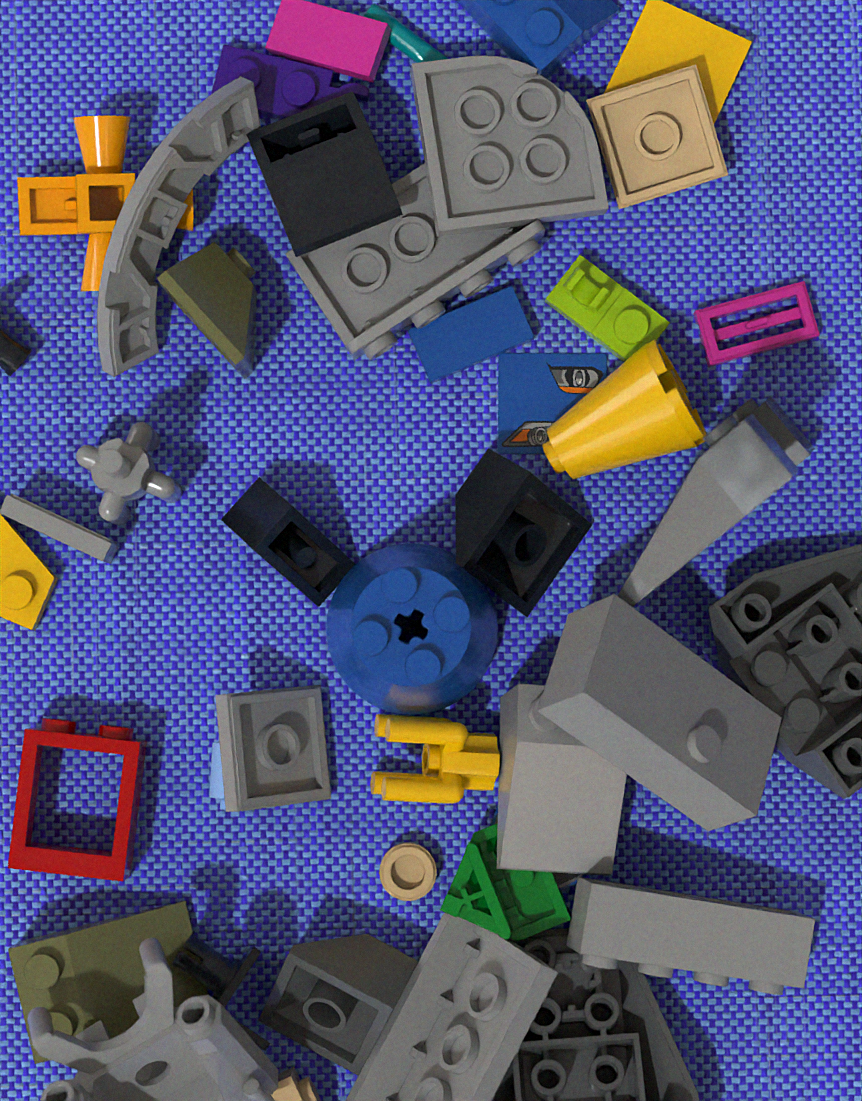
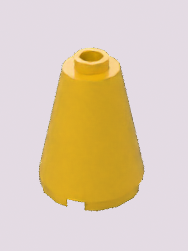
(626, 418)

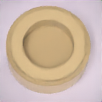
(408, 871)

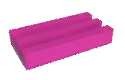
(710, 337)

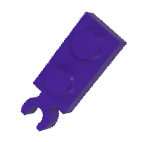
(281, 84)

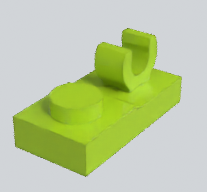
(605, 310)

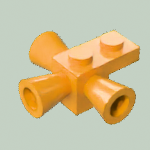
(89, 200)

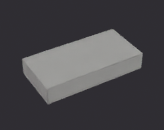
(59, 528)

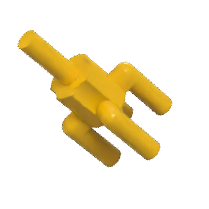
(450, 760)

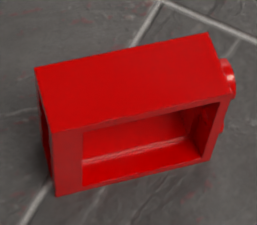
(69, 860)

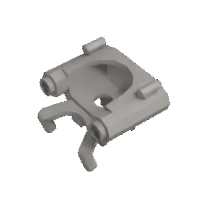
(164, 1056)

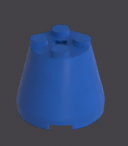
(427, 671)

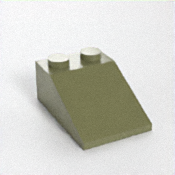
(98, 969)

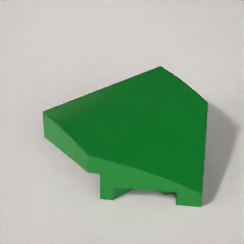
(503, 900)

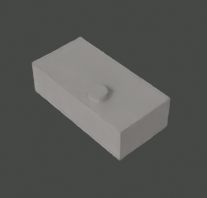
(660, 713)

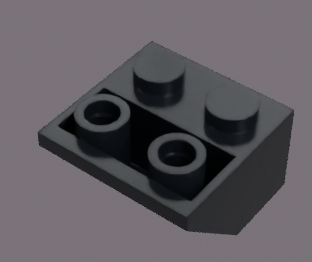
(324, 174)

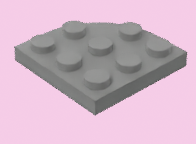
(503, 146)

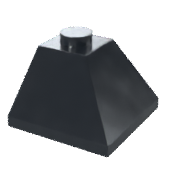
(513, 531)

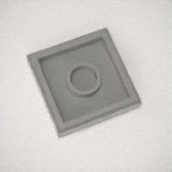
(272, 748)

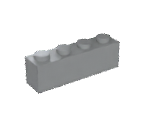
(690, 934)

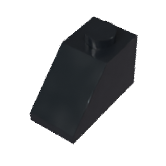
(288, 541)

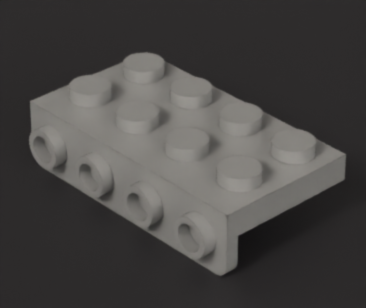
(403, 271)
(456, 1019)

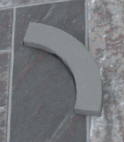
(151, 216)

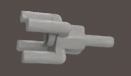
(127, 472)

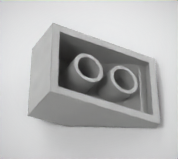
(553, 794)

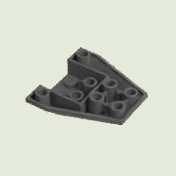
(798, 650)
(594, 1036)

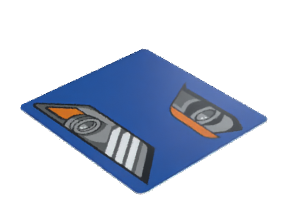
(538, 391)

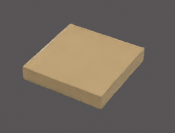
(657, 137)

